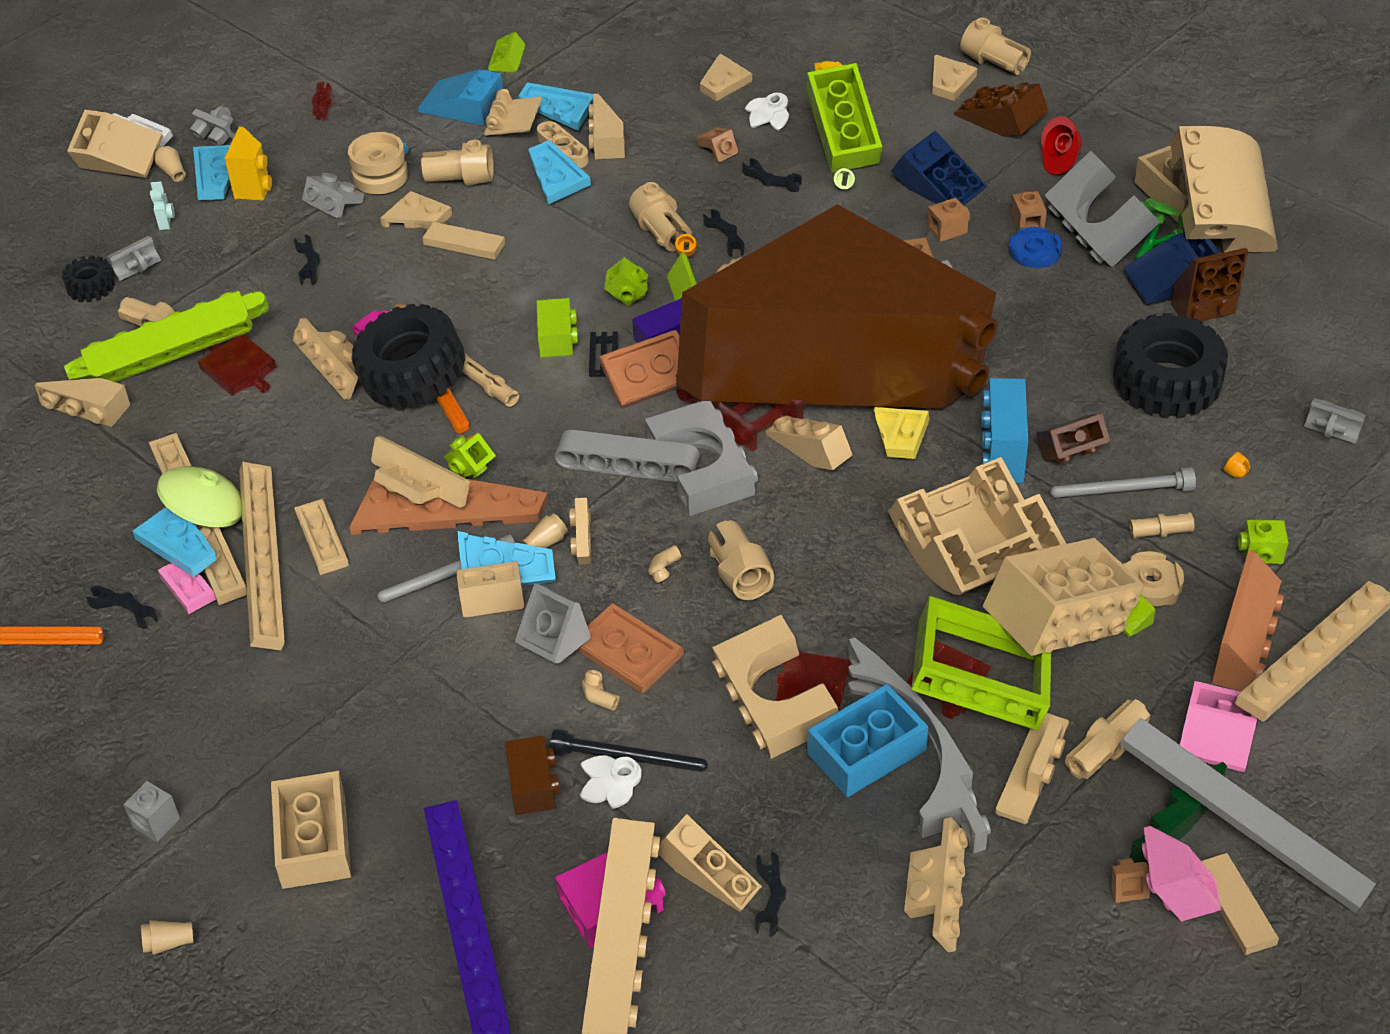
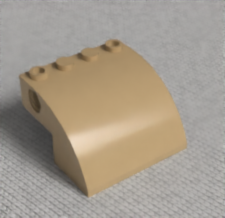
(1224, 188)
(971, 526)

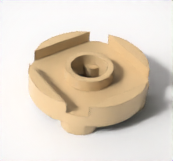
(1169, 577)

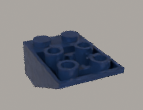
(937, 172)
(1161, 267)

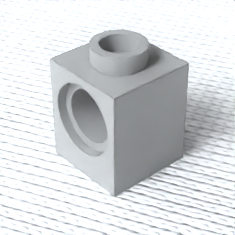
(151, 811)

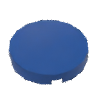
(1035, 247)

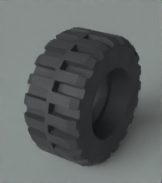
(417, 378)
(1164, 388)

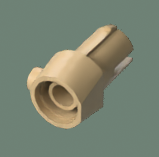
(985, 42)
(471, 164)
(657, 212)
(742, 563)

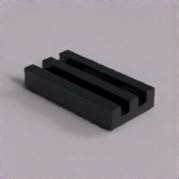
(603, 340)

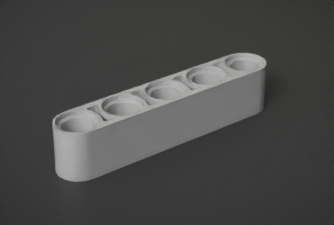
(625, 455)

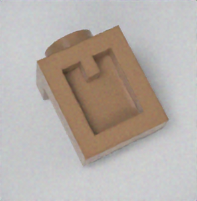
(720, 142)

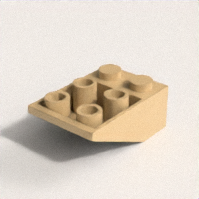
(113, 145)

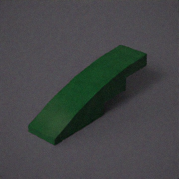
(1177, 818)

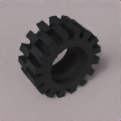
(88, 278)

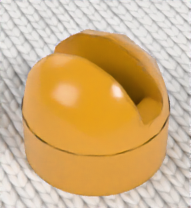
(680, 244)
(1237, 465)

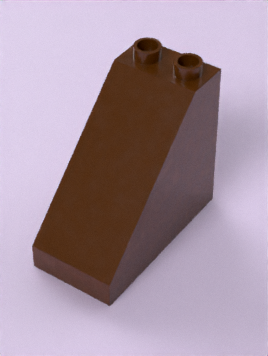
(836, 321)

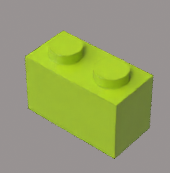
(555, 327)

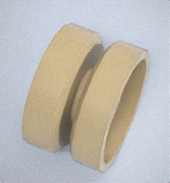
(378, 163)

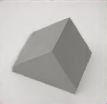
(552, 625)

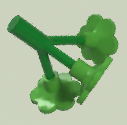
(1160, 211)

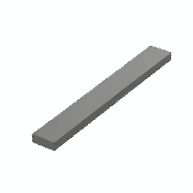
(1248, 815)

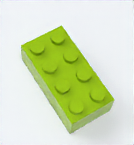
(843, 117)

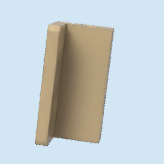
(490, 589)

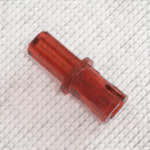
(321, 100)

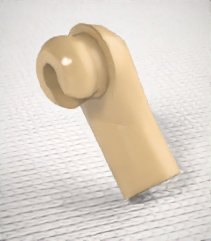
(662, 560)
(595, 692)

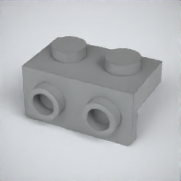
(330, 194)

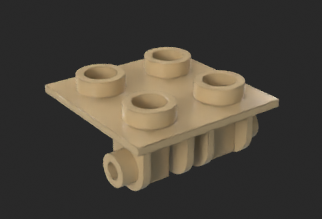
(511, 115)

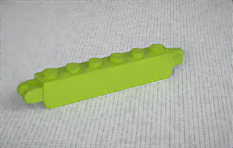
(169, 338)

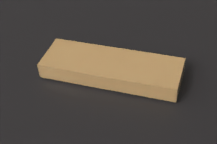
(464, 240)
(321, 537)
(1240, 908)

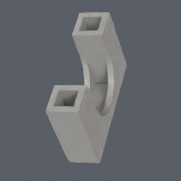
(1108, 238)
(703, 427)

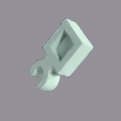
(163, 210)

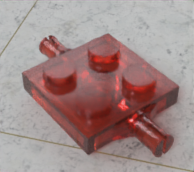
(238, 365)

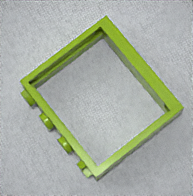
(972, 689)

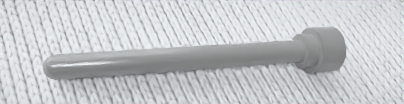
(1182, 479)
(426, 579)

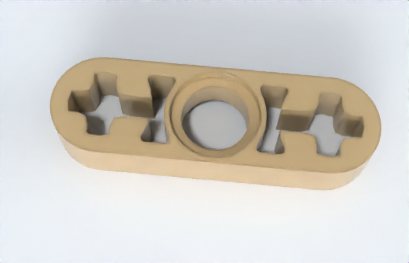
(560, 136)

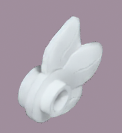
(769, 109)
(607, 781)

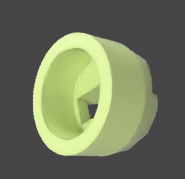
(838, 178)

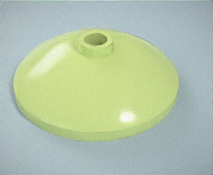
(200, 496)

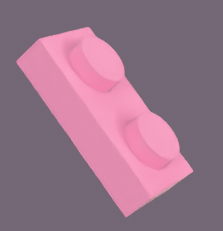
(188, 590)

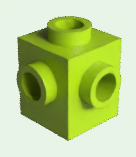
(626, 281)
(469, 455)
(1265, 538)

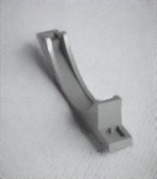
(953, 792)

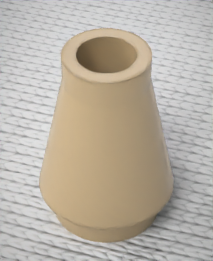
(169, 161)
(547, 532)
(165, 935)

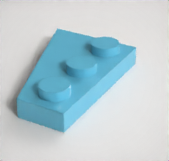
(560, 104)
(211, 172)
(556, 172)
(176, 541)
(534, 562)

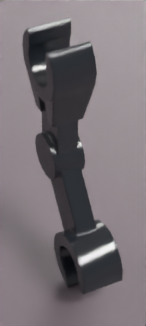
(756, 171)
(730, 231)
(309, 269)
(108, 598)
(777, 893)

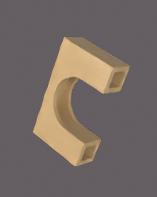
(743, 660)

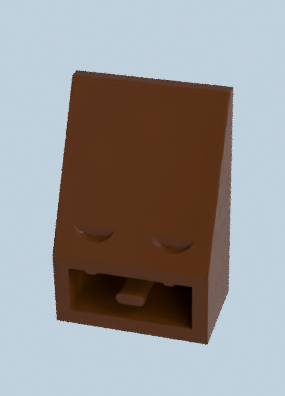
(1004, 108)
(1210, 286)

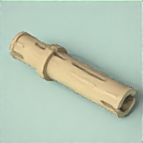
(493, 384)

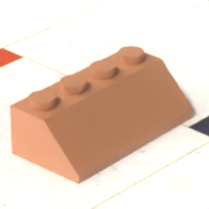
(1248, 625)

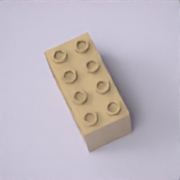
(1062, 596)

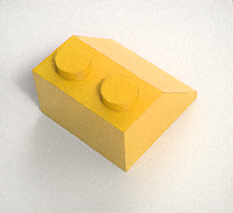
(247, 167)

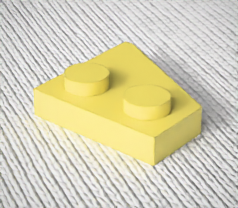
(901, 430)

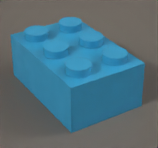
(1006, 425)
(867, 740)

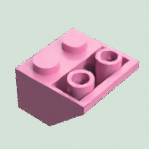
(1217, 727)
(1179, 876)

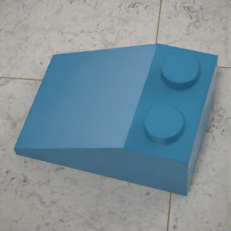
(464, 96)

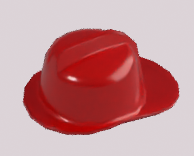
(1060, 145)

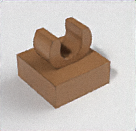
(1129, 881)

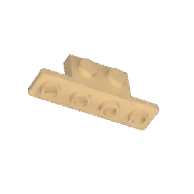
(329, 354)
(416, 476)
(1032, 769)
(936, 884)

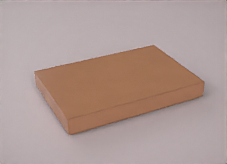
(643, 369)
(629, 648)

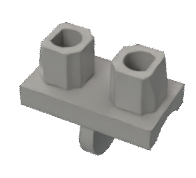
(216, 122)
(133, 258)
(1334, 420)

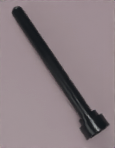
(566, 743)

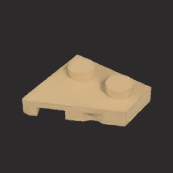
(951, 77)
(724, 78)
(416, 212)
(581, 544)

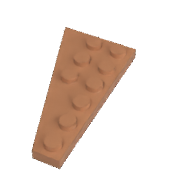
(484, 503)

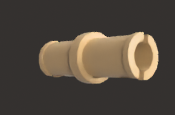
(1161, 525)

